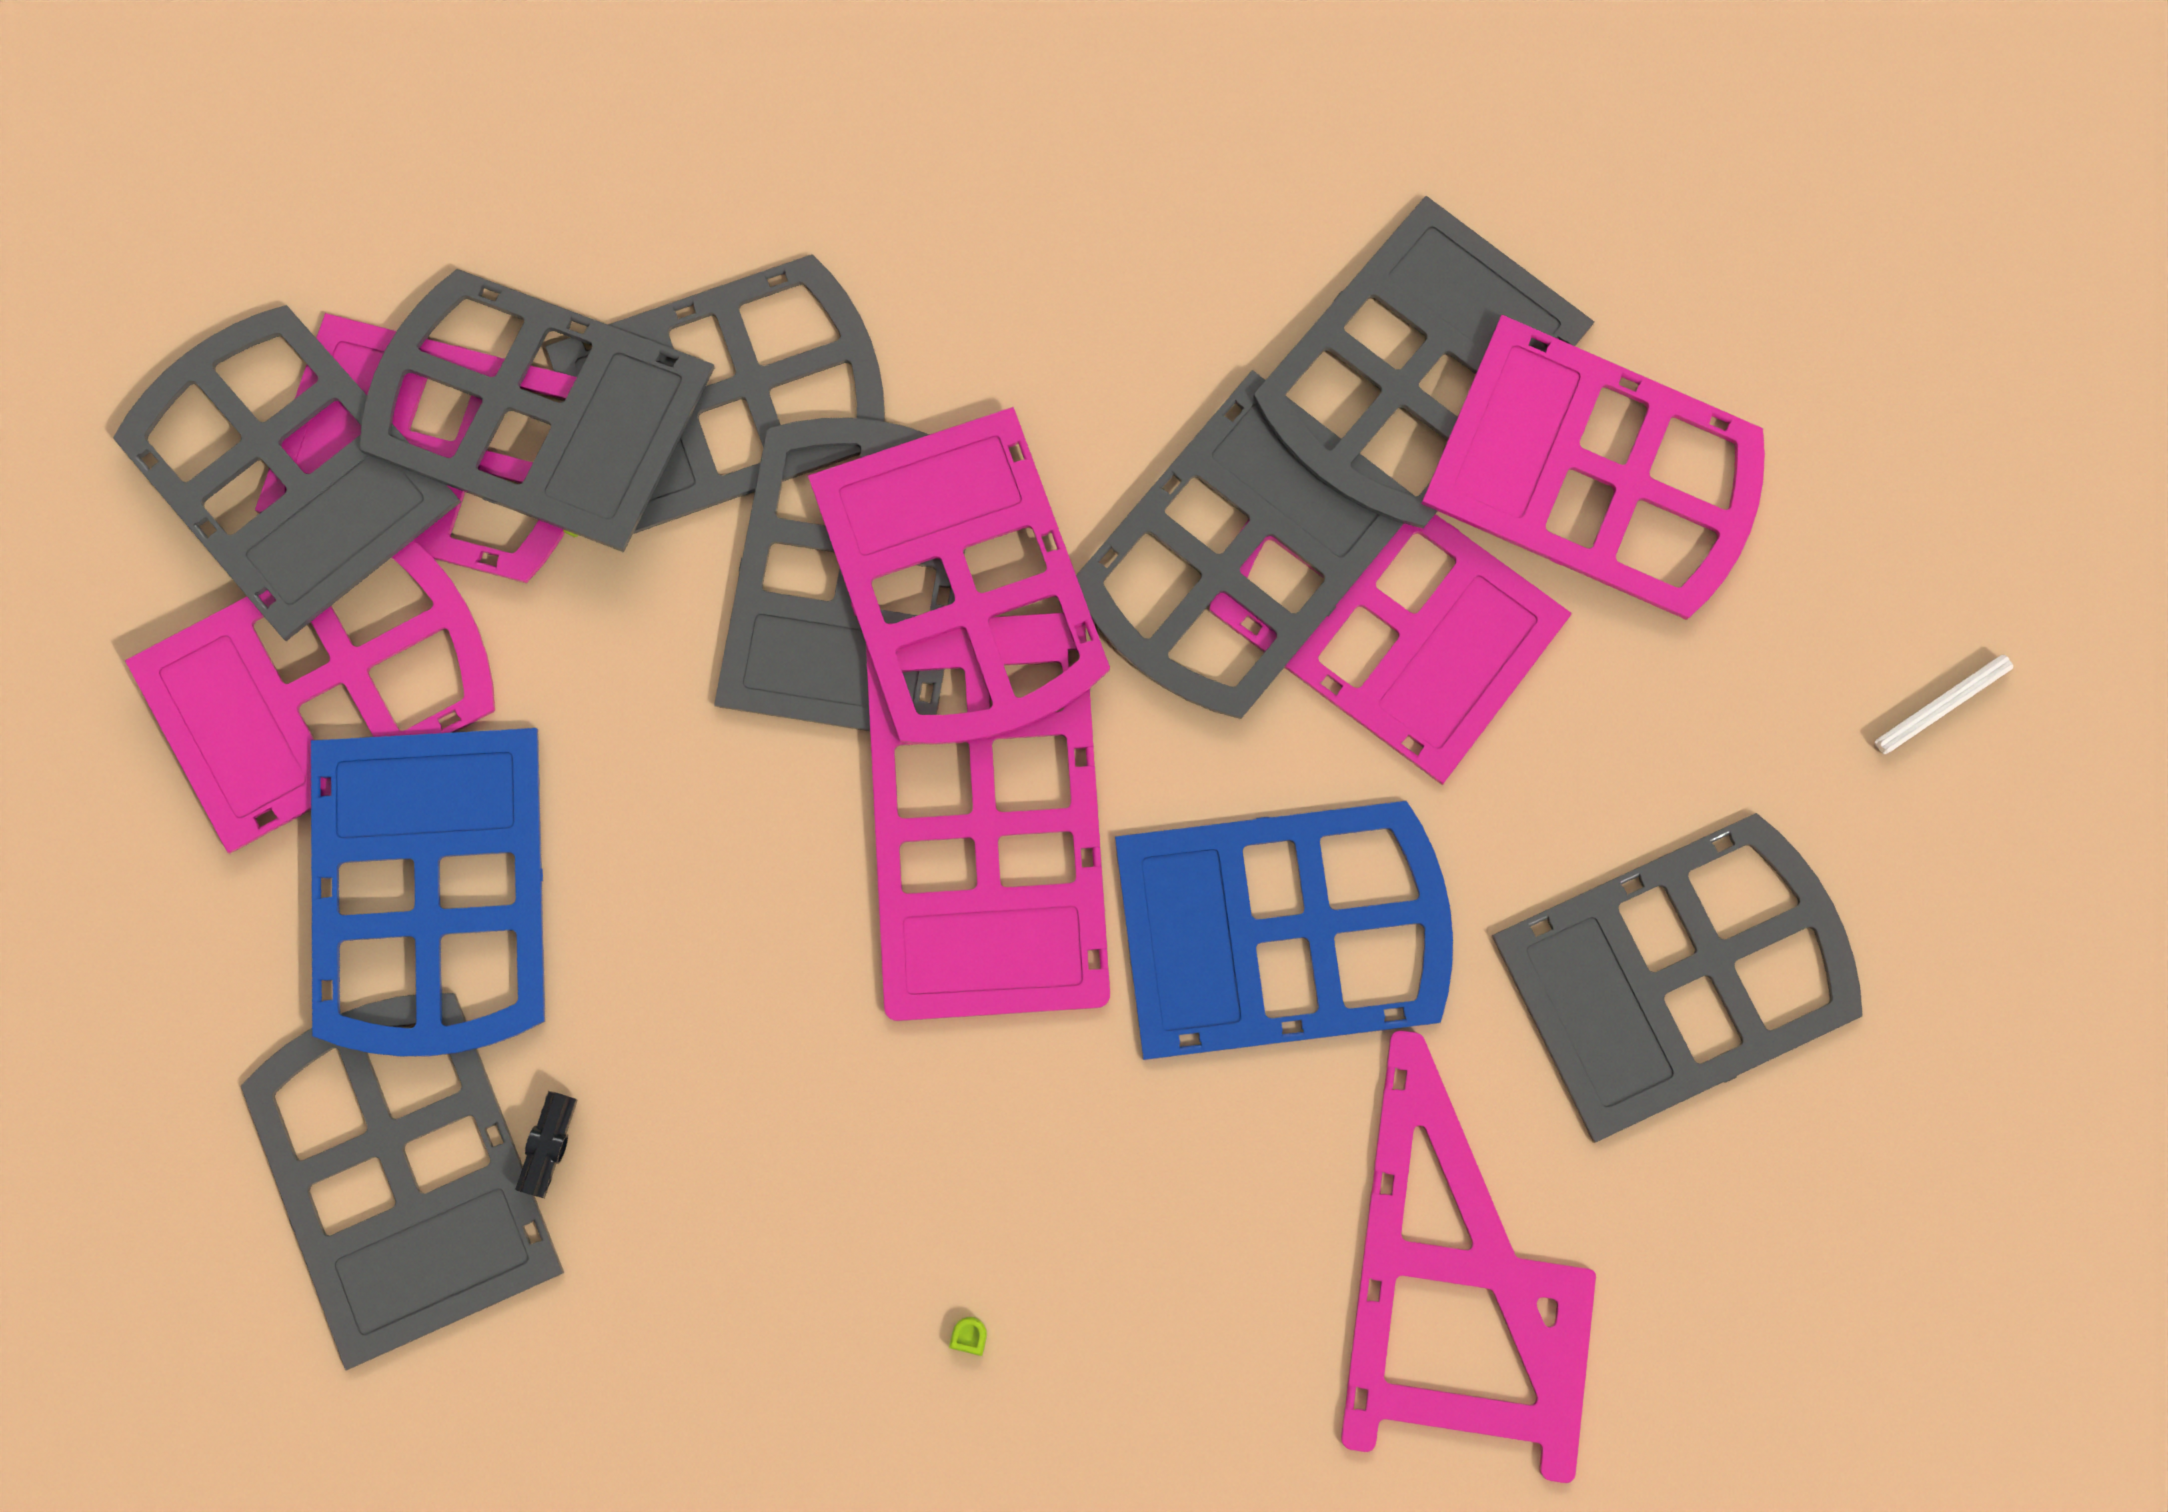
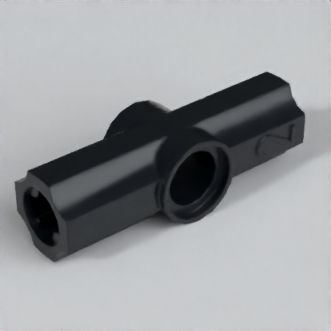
(546, 1144)

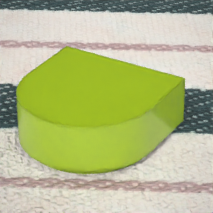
(969, 1336)

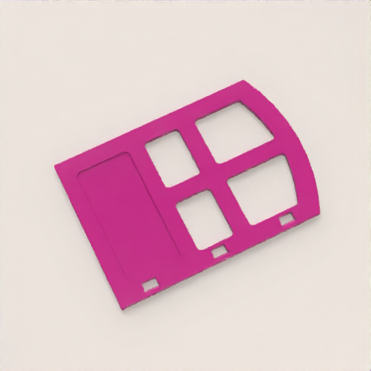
(358, 351)
(1525, 433)
(932, 504)
(1450, 659)
(242, 725)

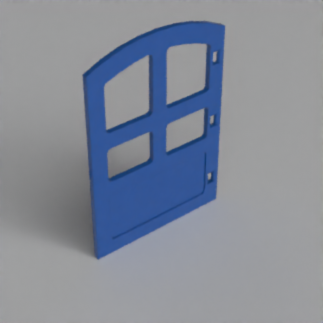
(425, 803)
(1199, 941)

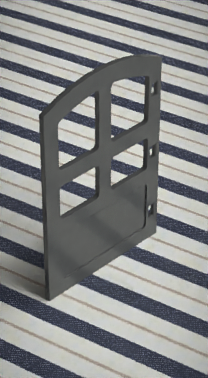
(1450, 291)
(603, 440)
(691, 477)
(1283, 501)
(329, 523)
(801, 652)
(1608, 1011)
(434, 1250)

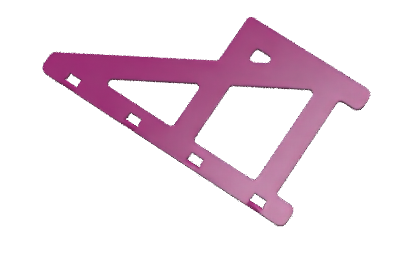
(1551, 1355)

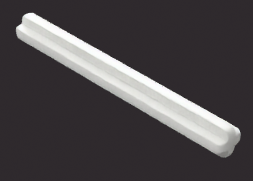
(1944, 704)

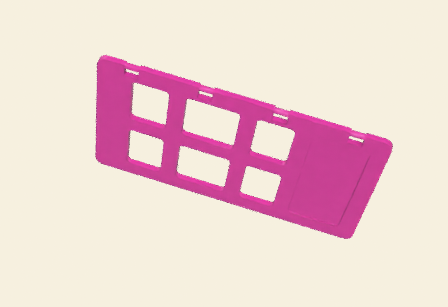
(993, 943)

